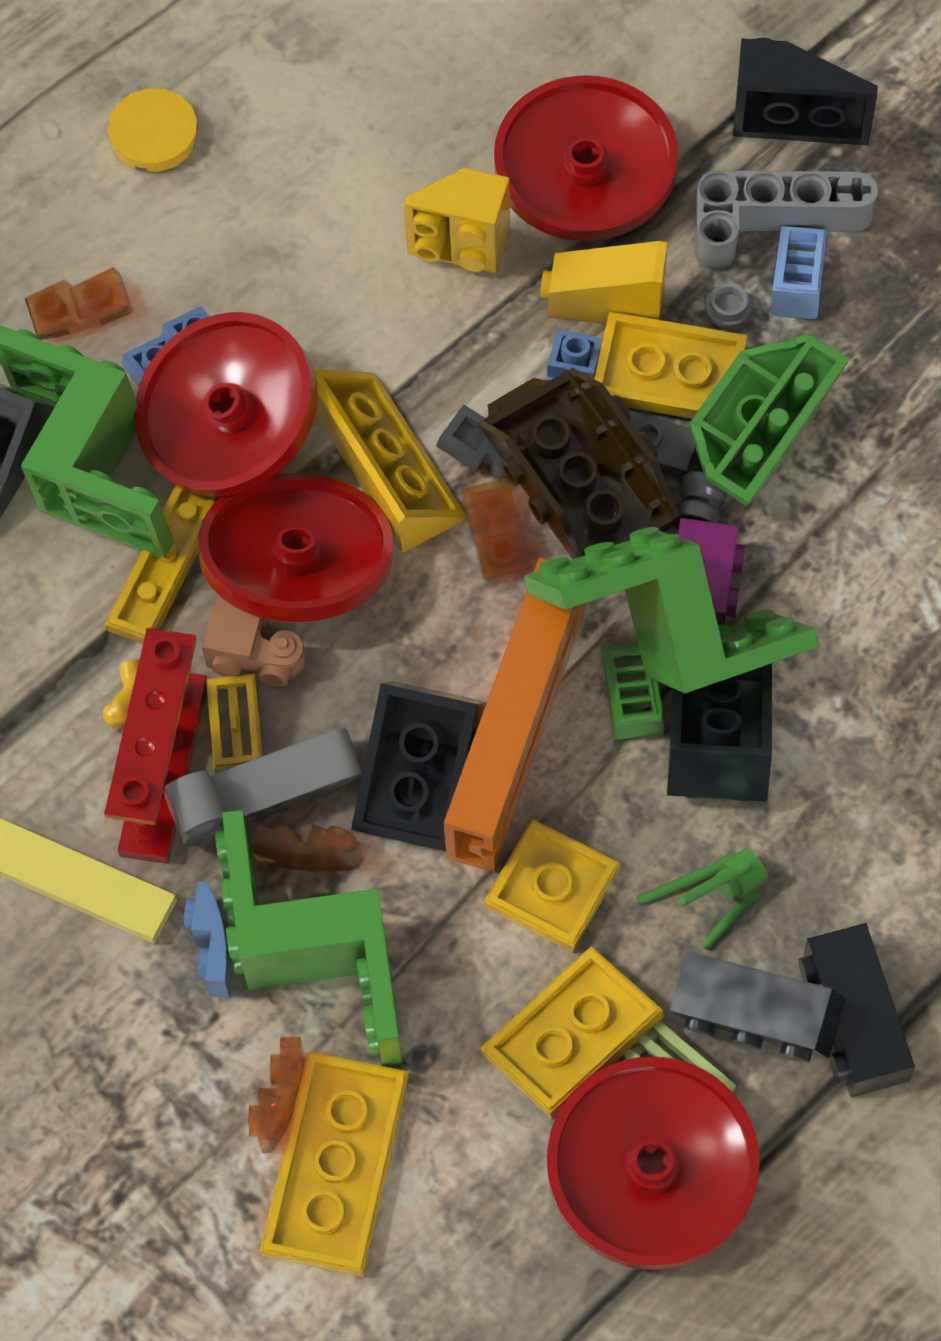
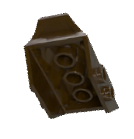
(579, 461)

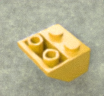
(460, 220)

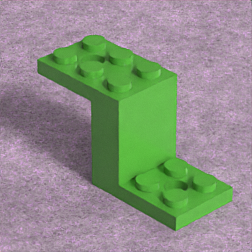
(83, 442)
(671, 609)
(307, 938)

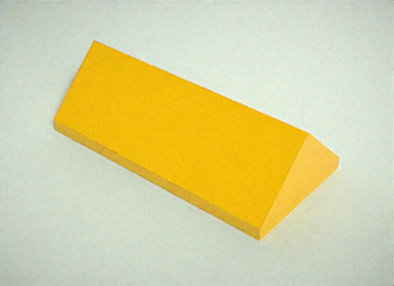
(385, 456)

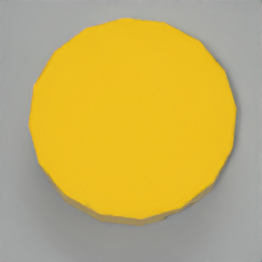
(153, 129)

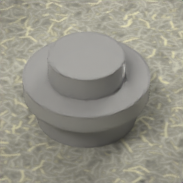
(728, 306)

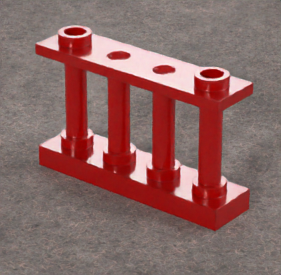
(156, 744)

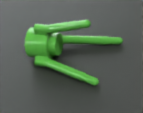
(733, 875)

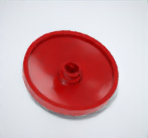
(586, 157)
(225, 404)
(296, 548)
(653, 1163)

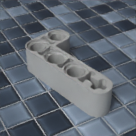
(842, 205)
(262, 784)

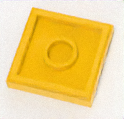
(552, 885)

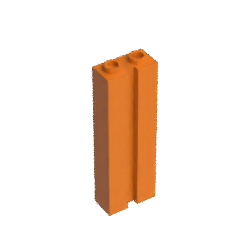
(510, 731)

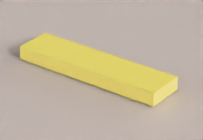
(83, 883)

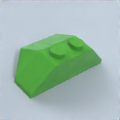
(762, 412)

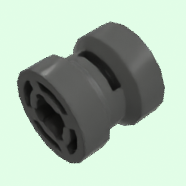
(699, 499)

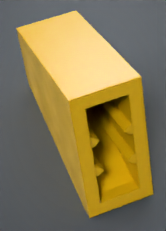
(607, 279)

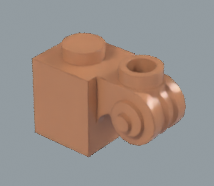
(237, 646)

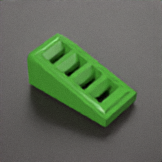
(631, 724)

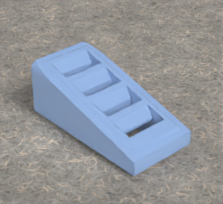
(795, 297)

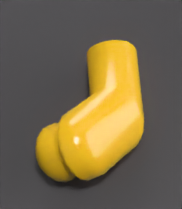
(115, 712)

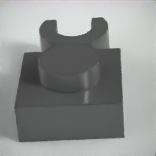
(469, 444)

